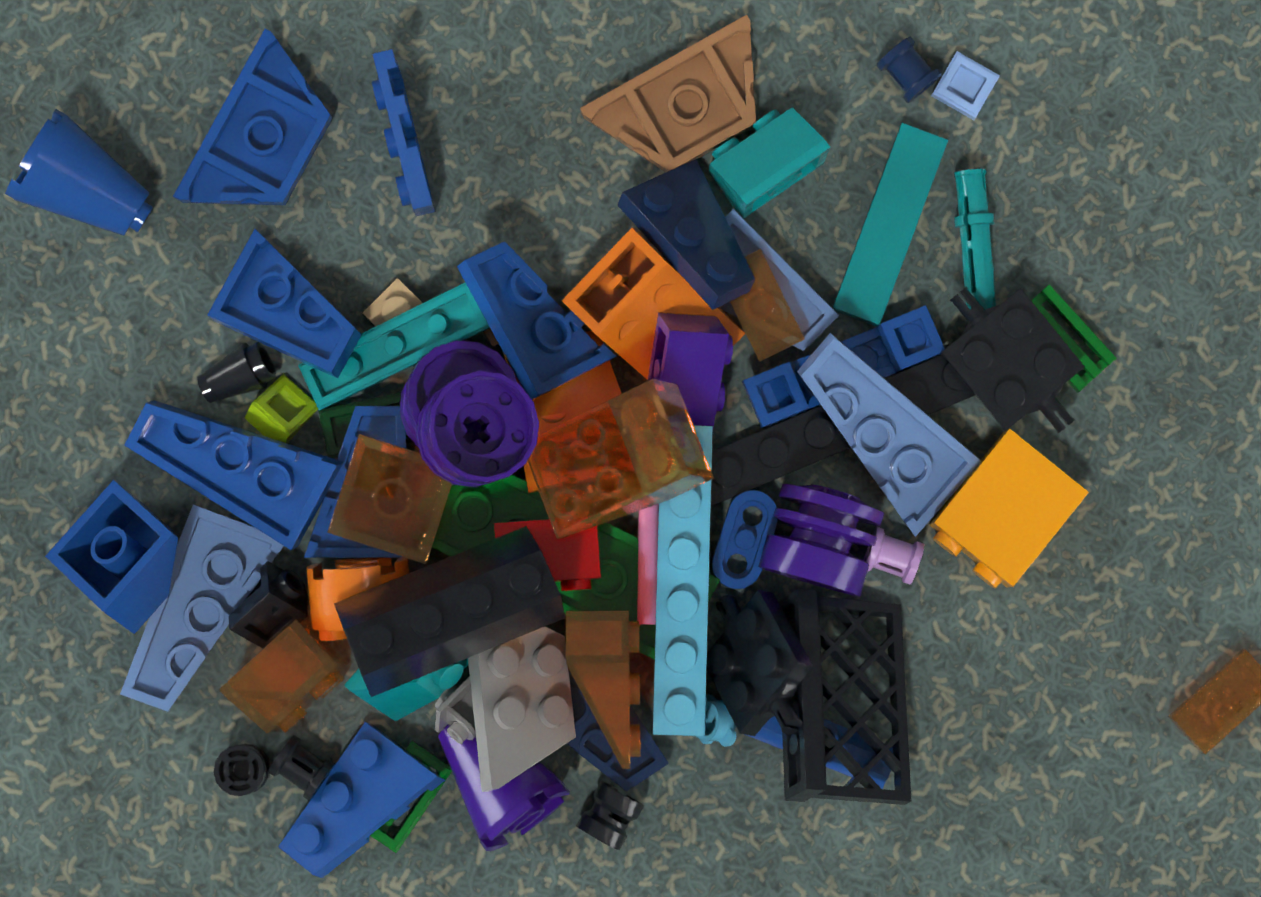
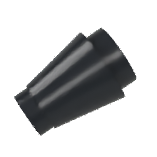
(238, 373)

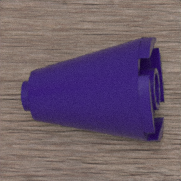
(510, 808)

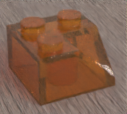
(390, 500)
(285, 678)

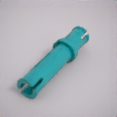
(975, 235)

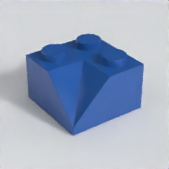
(119, 557)

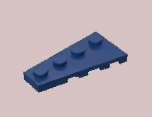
(244, 472)

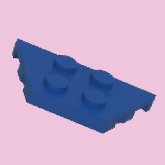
(259, 135)

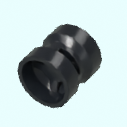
(249, 764)
(603, 825)

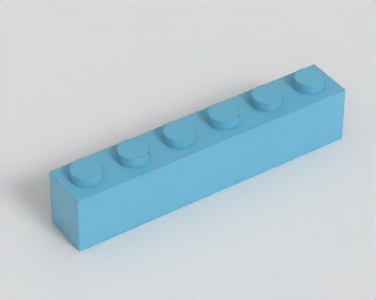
(683, 608)

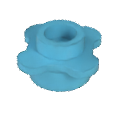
(718, 723)

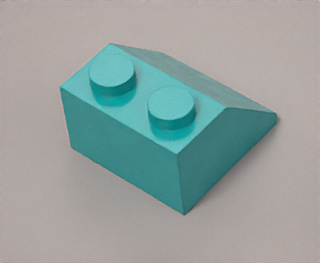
(767, 161)

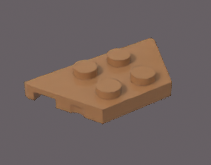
(685, 101)

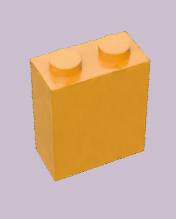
(1007, 510)

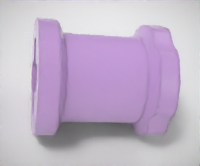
(894, 556)

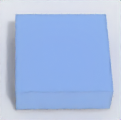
(965, 85)

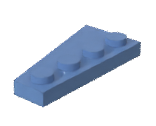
(894, 439)
(211, 577)

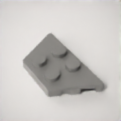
(520, 704)

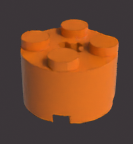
(345, 581)

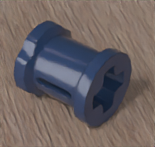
(909, 69)

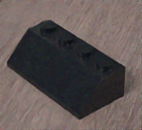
(450, 610)

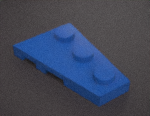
(283, 310)
(374, 422)

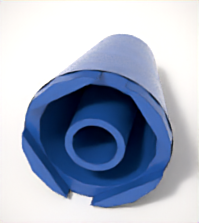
(79, 179)

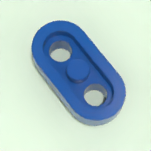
(743, 539)

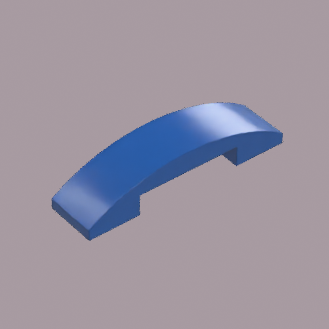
(886, 349)

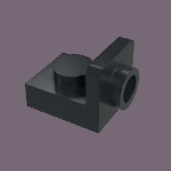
(271, 607)

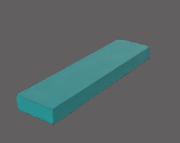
(890, 224)
(399, 345)

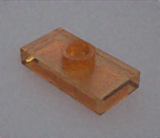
(766, 312)
(1220, 702)

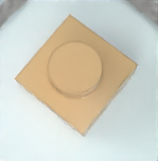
(391, 303)

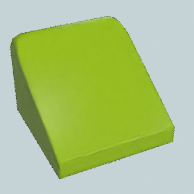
(281, 410)

